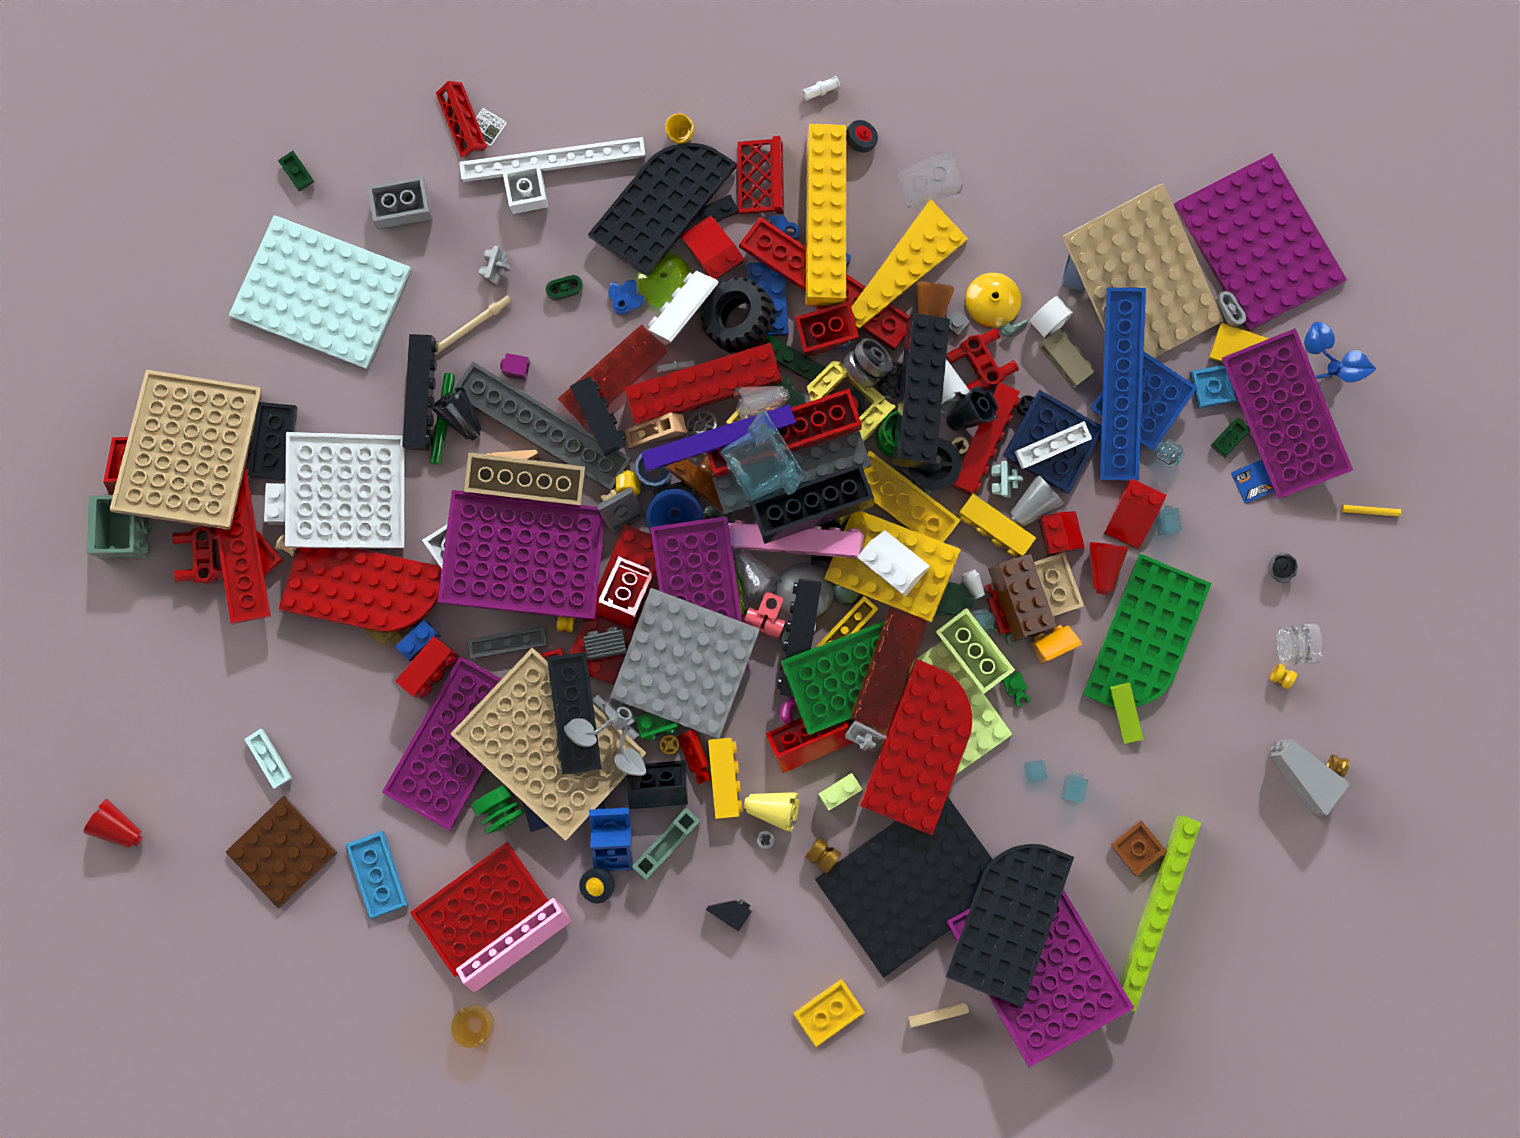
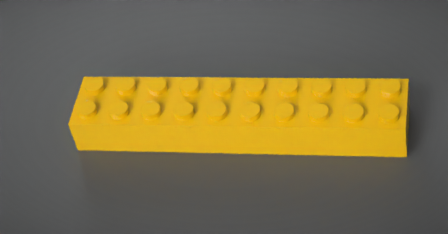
(826, 215)

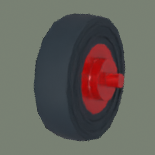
(861, 136)

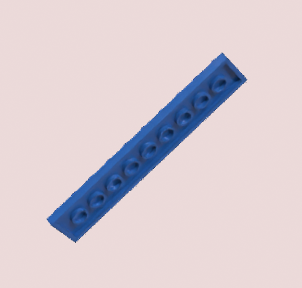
(1122, 383)

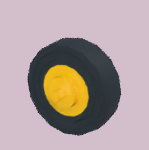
(596, 885)

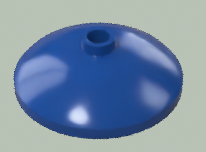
(661, 507)

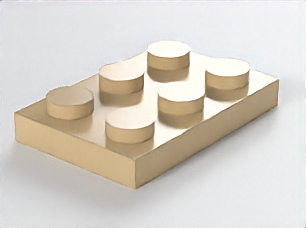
(1058, 584)

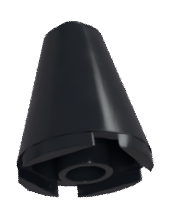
(973, 410)
(458, 413)

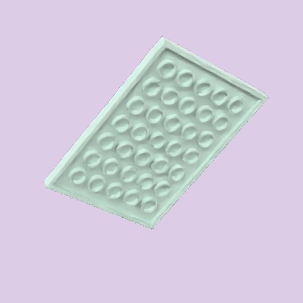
(320, 292)

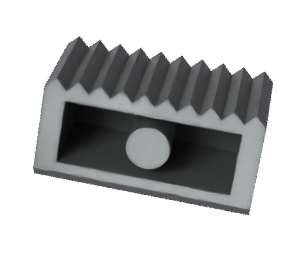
(605, 644)

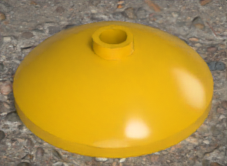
(991, 311)

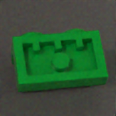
(651, 725)

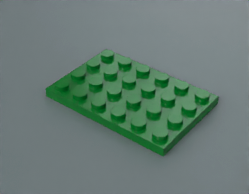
(830, 677)

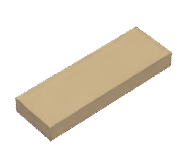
(937, 1015)

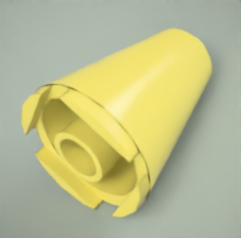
(774, 808)

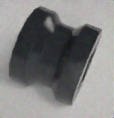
(1026, 400)

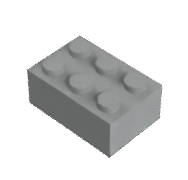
(400, 202)

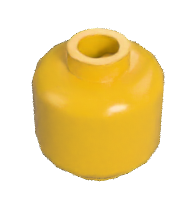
(626, 480)

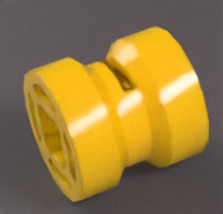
(1283, 676)

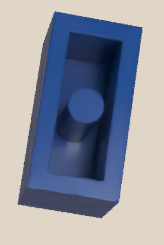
(416, 640)

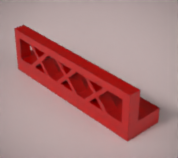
(463, 115)

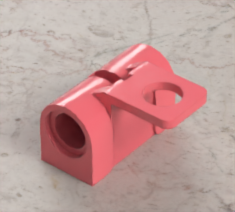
(765, 618)

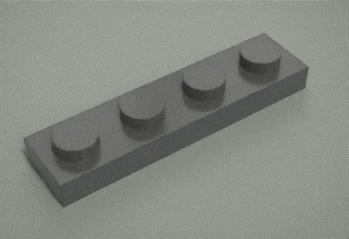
(507, 642)

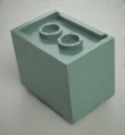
(115, 534)

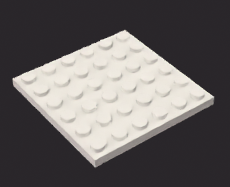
(344, 491)

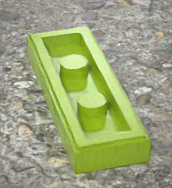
(1126, 713)

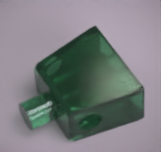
(954, 600)

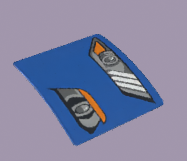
(1252, 481)

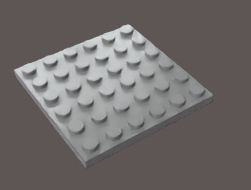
(685, 663)

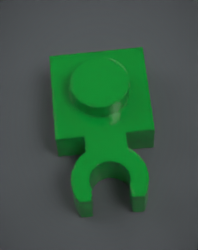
(1015, 685)

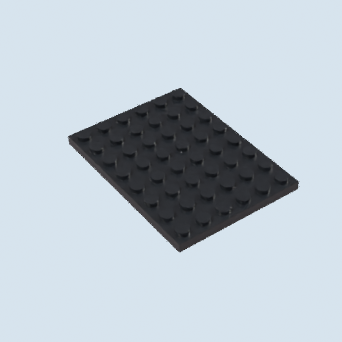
(906, 886)

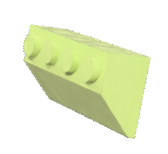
(975, 650)

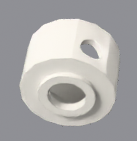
(1051, 317)

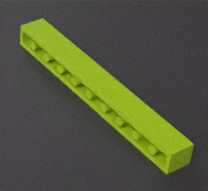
(1158, 907)

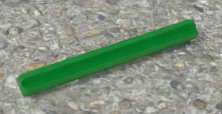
(441, 425)

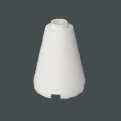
(953, 389)

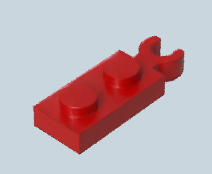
(996, 609)
(695, 756)

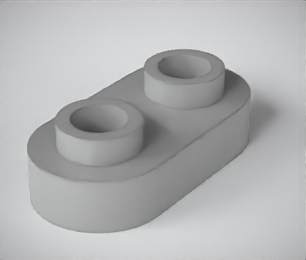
(1230, 309)

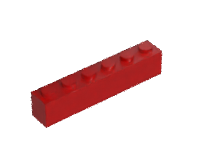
(984, 440)

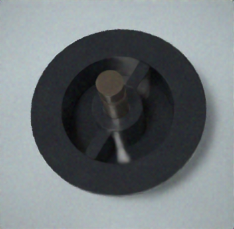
(945, 470)

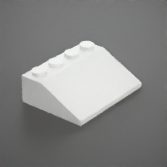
(682, 307)

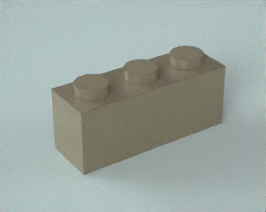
(1066, 358)

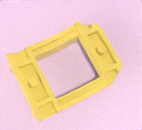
(832, 376)

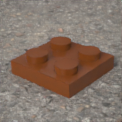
(1138, 848)

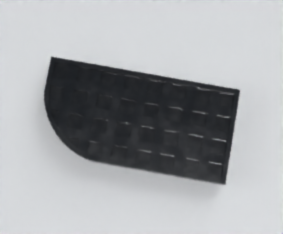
(661, 203)
(1010, 921)

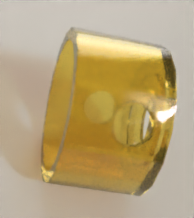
(460, 1030)

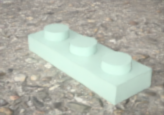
(268, 758)

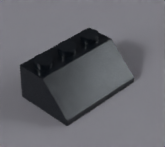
(661, 786)

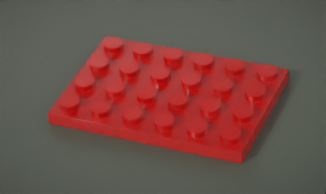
(479, 906)

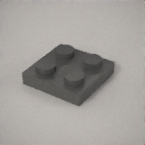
(621, 510)

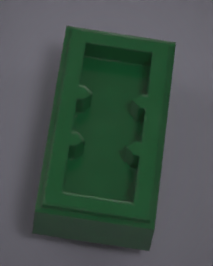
(1230, 437)

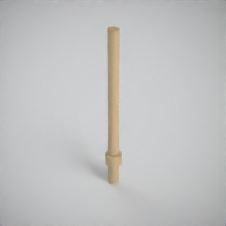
(493, 309)

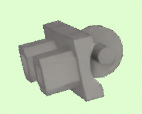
(496, 266)
(865, 736)

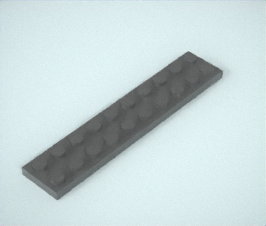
(541, 425)

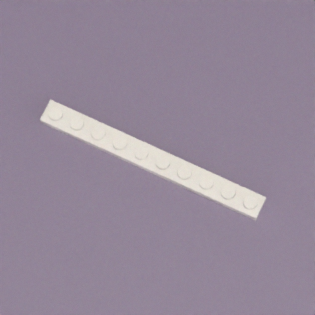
(554, 158)

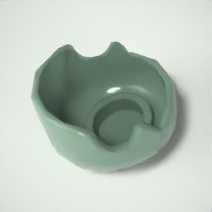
(845, 596)

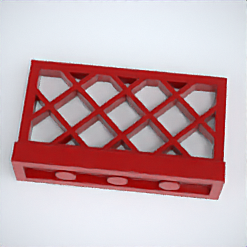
(776, 179)

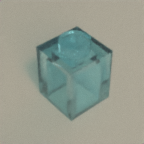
(1168, 521)
(1074, 788)

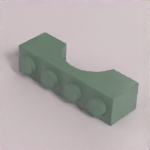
(666, 843)

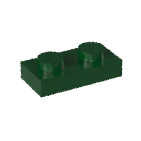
(296, 171)

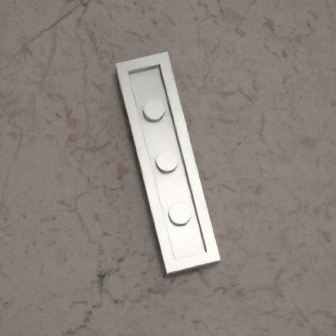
(1053, 445)

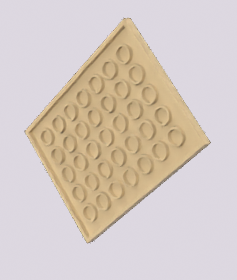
(1148, 249)
(186, 450)
(518, 742)

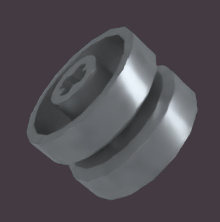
(868, 362)

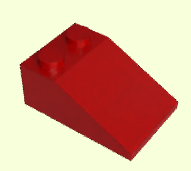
(712, 248)
(826, 328)
(114, 462)
(1135, 513)
(624, 592)

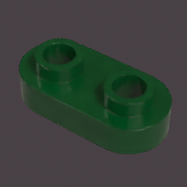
(564, 286)

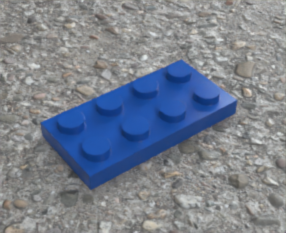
(775, 287)

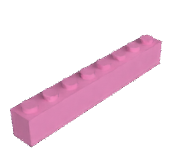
(807, 542)

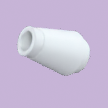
(973, 583)

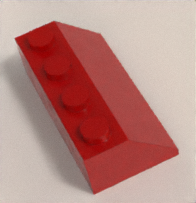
(795, 747)

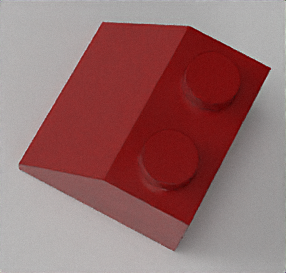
(1061, 532)

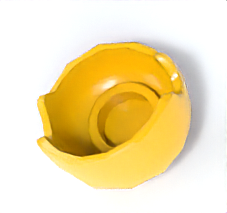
(679, 128)

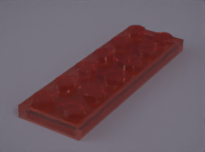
(619, 369)
(888, 669)

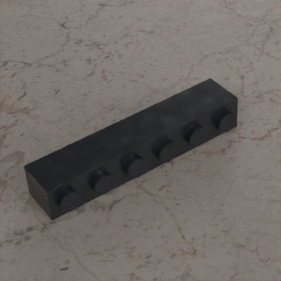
(419, 392)
(802, 624)

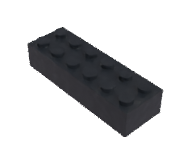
(813, 503)

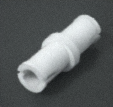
(821, 88)

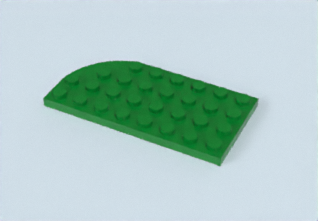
(1147, 632)

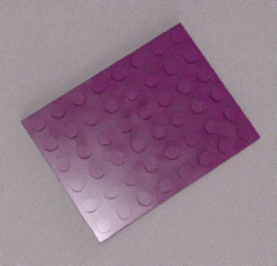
(1260, 241)
(521, 555)
(1069, 991)

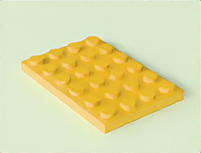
(928, 591)

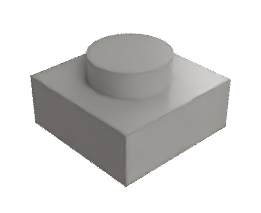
(958, 323)

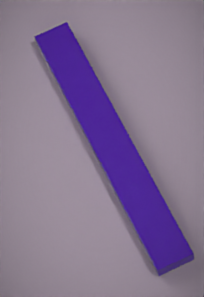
(710, 440)

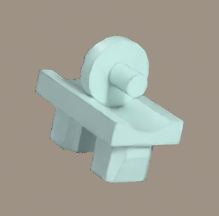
(1004, 471)

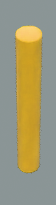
(1371, 510)

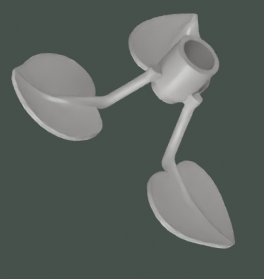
(619, 716)

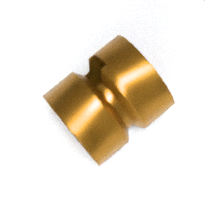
(823, 855)

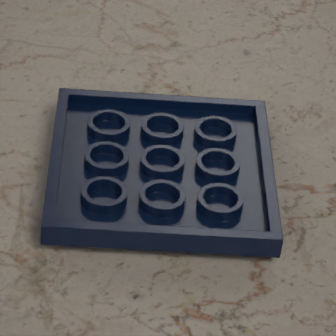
(1043, 419)

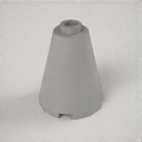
(1035, 503)

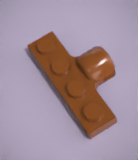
(697, 478)

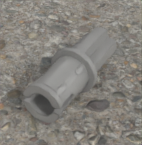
(673, 367)

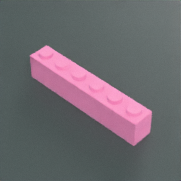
(513, 945)

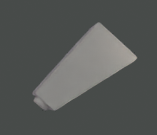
(1308, 776)

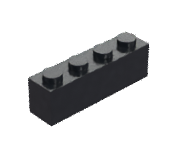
(597, 416)

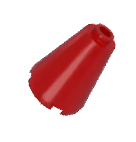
(1106, 565)
(113, 826)

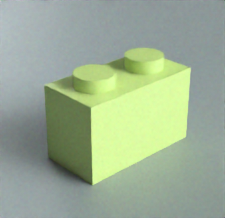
(840, 791)

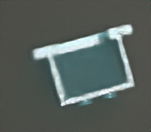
(763, 460)

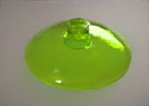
(659, 290)

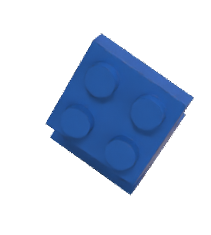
(611, 839)

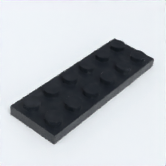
(572, 701)

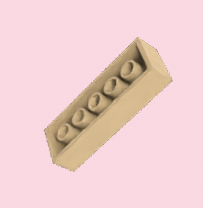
(524, 478)

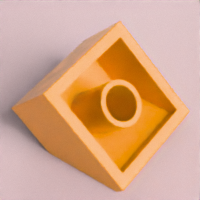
(1055, 644)

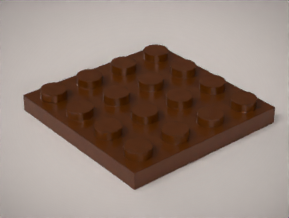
(281, 852)

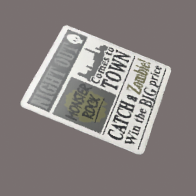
(490, 125)

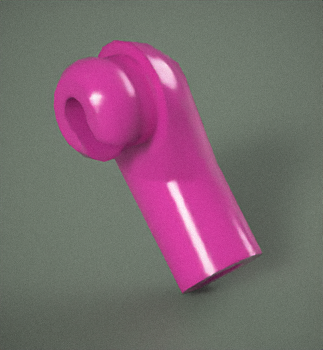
(786, 710)

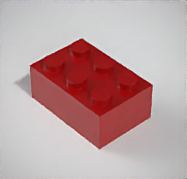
(427, 668)

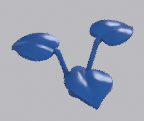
(1354, 364)

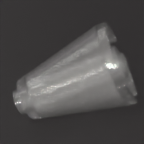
(757, 399)
(755, 575)

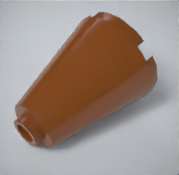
(933, 298)

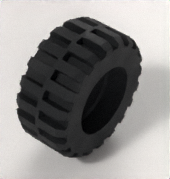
(724, 300)

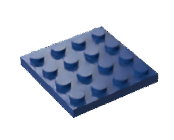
(1162, 400)

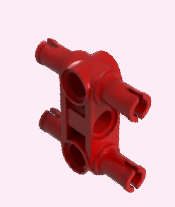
(982, 361)
(203, 556)

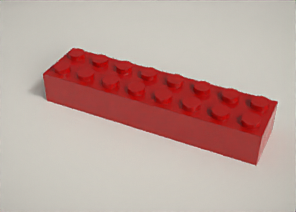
(703, 384)
(815, 423)

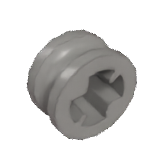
(759, 839)

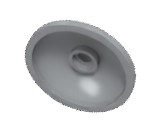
(809, 572)

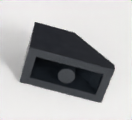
(731, 912)

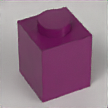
(515, 366)

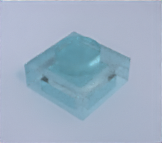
(1035, 770)

